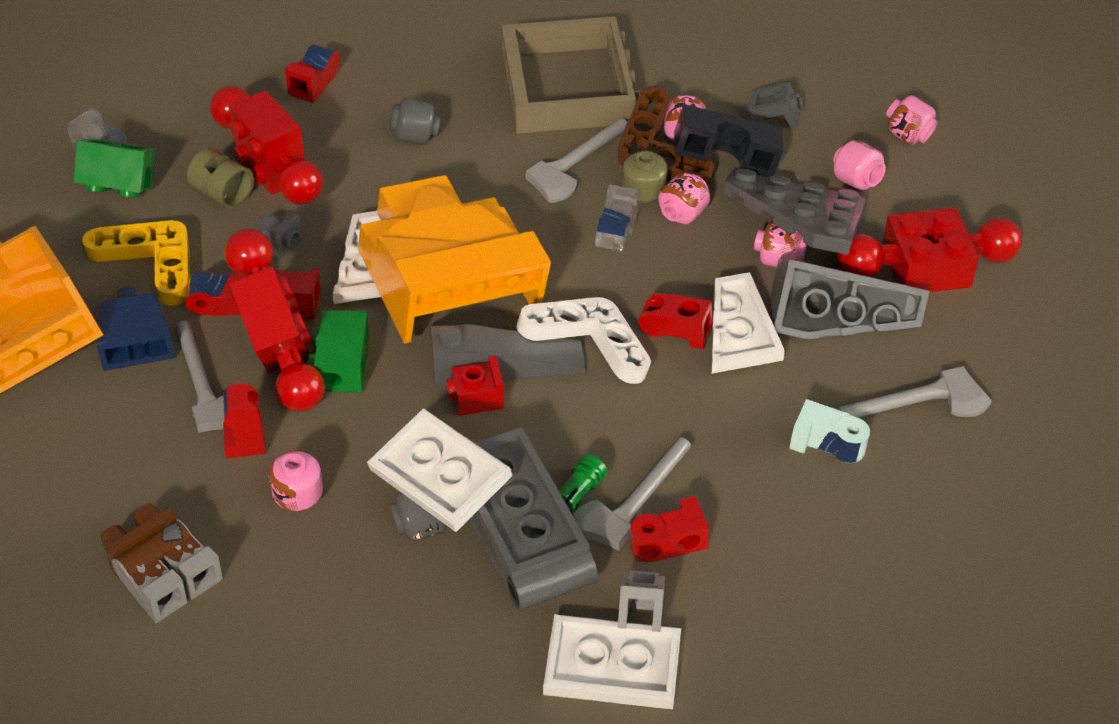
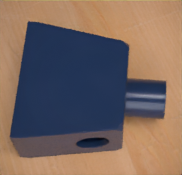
(132, 330)

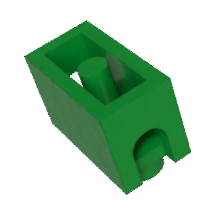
(114, 166)
(341, 349)

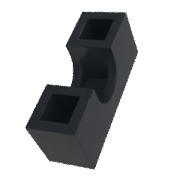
(750, 142)

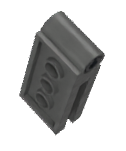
(530, 528)

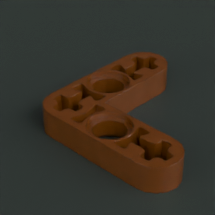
(647, 139)

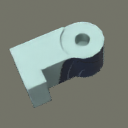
(830, 432)

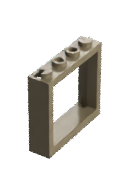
(563, 37)

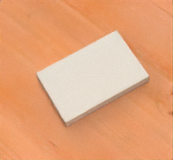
(440, 469)
(611, 663)

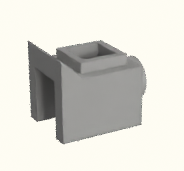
(644, 592)

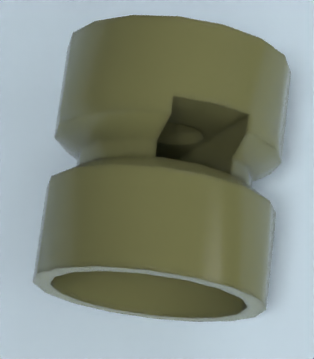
(220, 178)

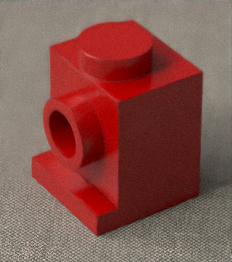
(306, 290)
(476, 387)

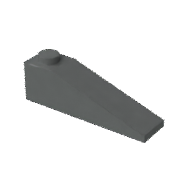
(828, 302)
(517, 356)

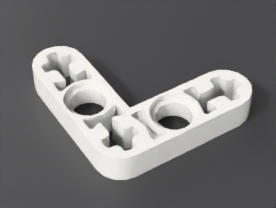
(595, 318)

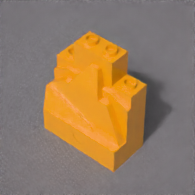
(446, 254)
(38, 310)

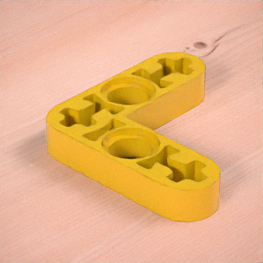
(162, 249)

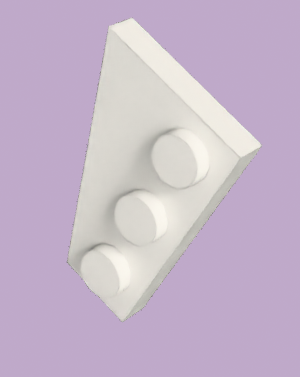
(354, 278)
(742, 326)

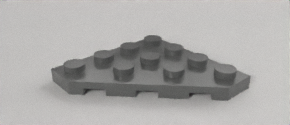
(821, 215)

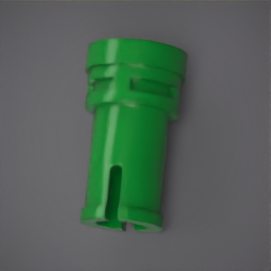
(584, 477)

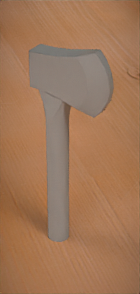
(551, 176)
(955, 385)
(209, 410)
(613, 527)

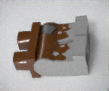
(160, 560)

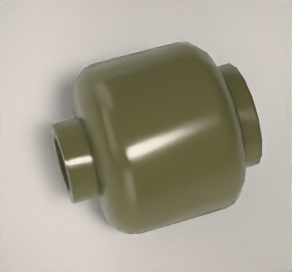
(646, 173)

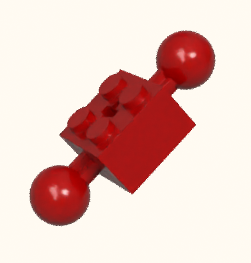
(267, 143)
(932, 249)
(270, 320)

